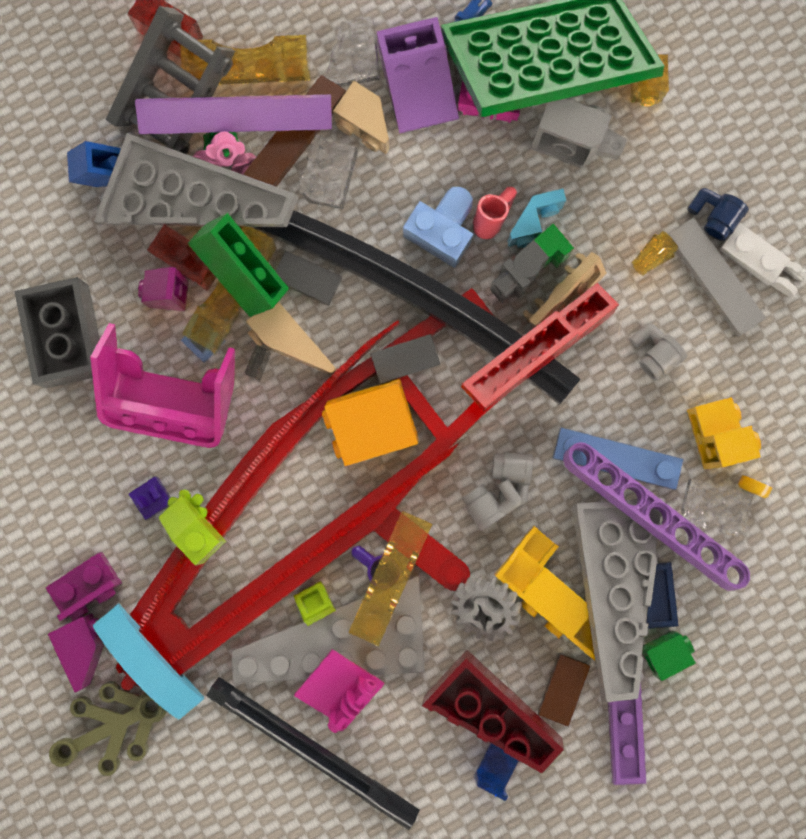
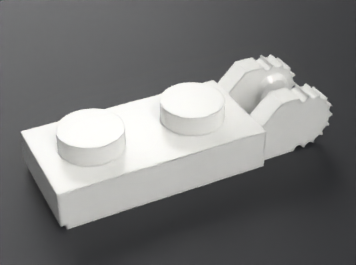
(762, 260)

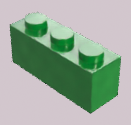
(238, 265)

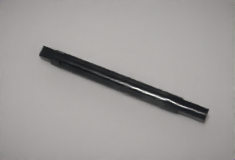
(313, 753)

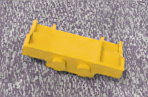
(545, 592)

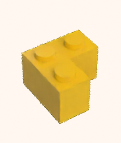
(720, 436)

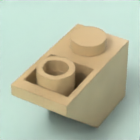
(362, 114)

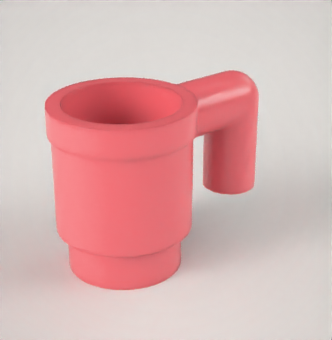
(492, 212)

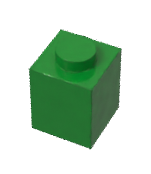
(668, 654)

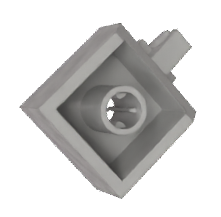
(576, 133)

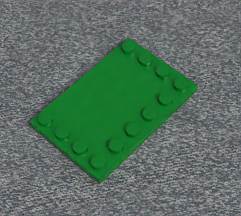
(549, 53)

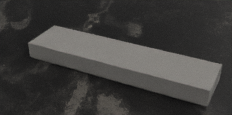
(716, 277)

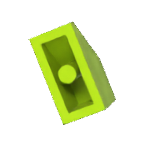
(191, 531)

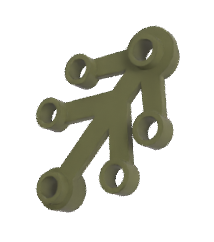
(115, 725)

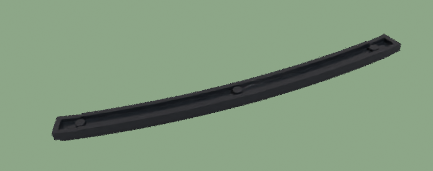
(418, 291)

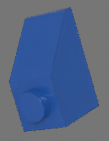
(91, 163)

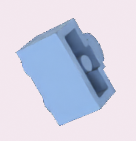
(441, 229)

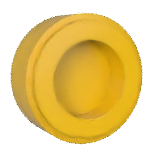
(754, 486)

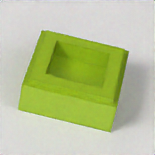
(314, 603)

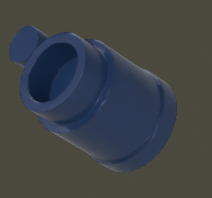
(724, 217)

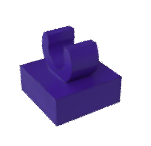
(150, 498)

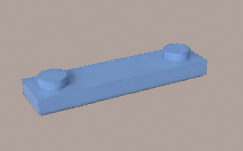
(636, 462)

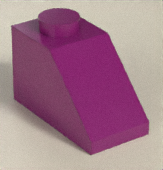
(164, 289)
(78, 650)

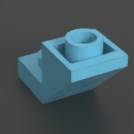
(528, 224)

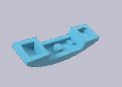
(145, 664)

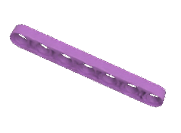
(671, 519)

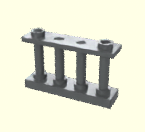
(153, 56)

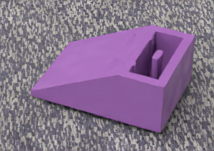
(417, 74)

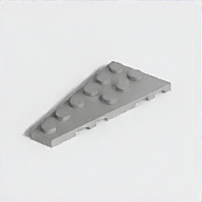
(176, 189)

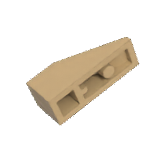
(286, 337)

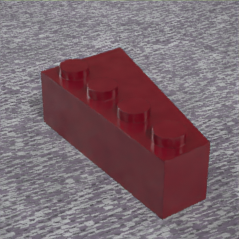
(487, 707)

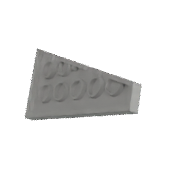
(618, 586)
(301, 648)

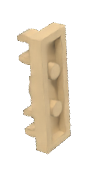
(574, 285)

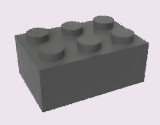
(58, 331)

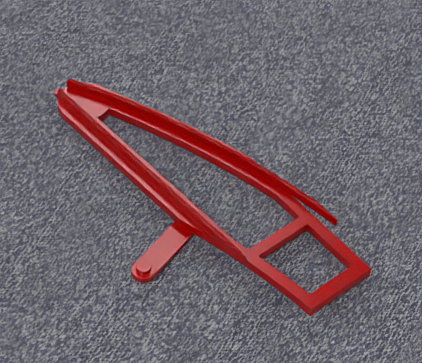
(375, 512)

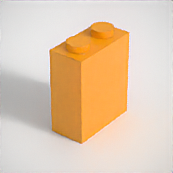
(370, 422)

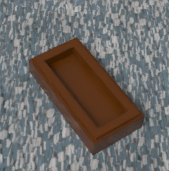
(563, 689)

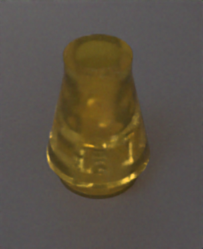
(655, 253)

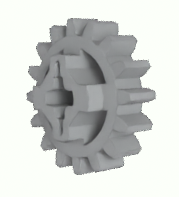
(488, 610)

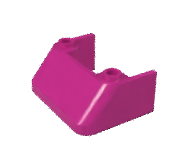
(159, 403)

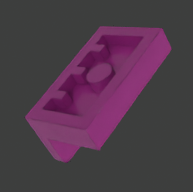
(83, 586)

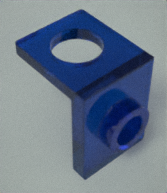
(495, 771)

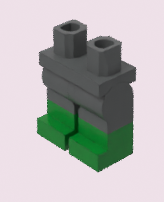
(518, 275)

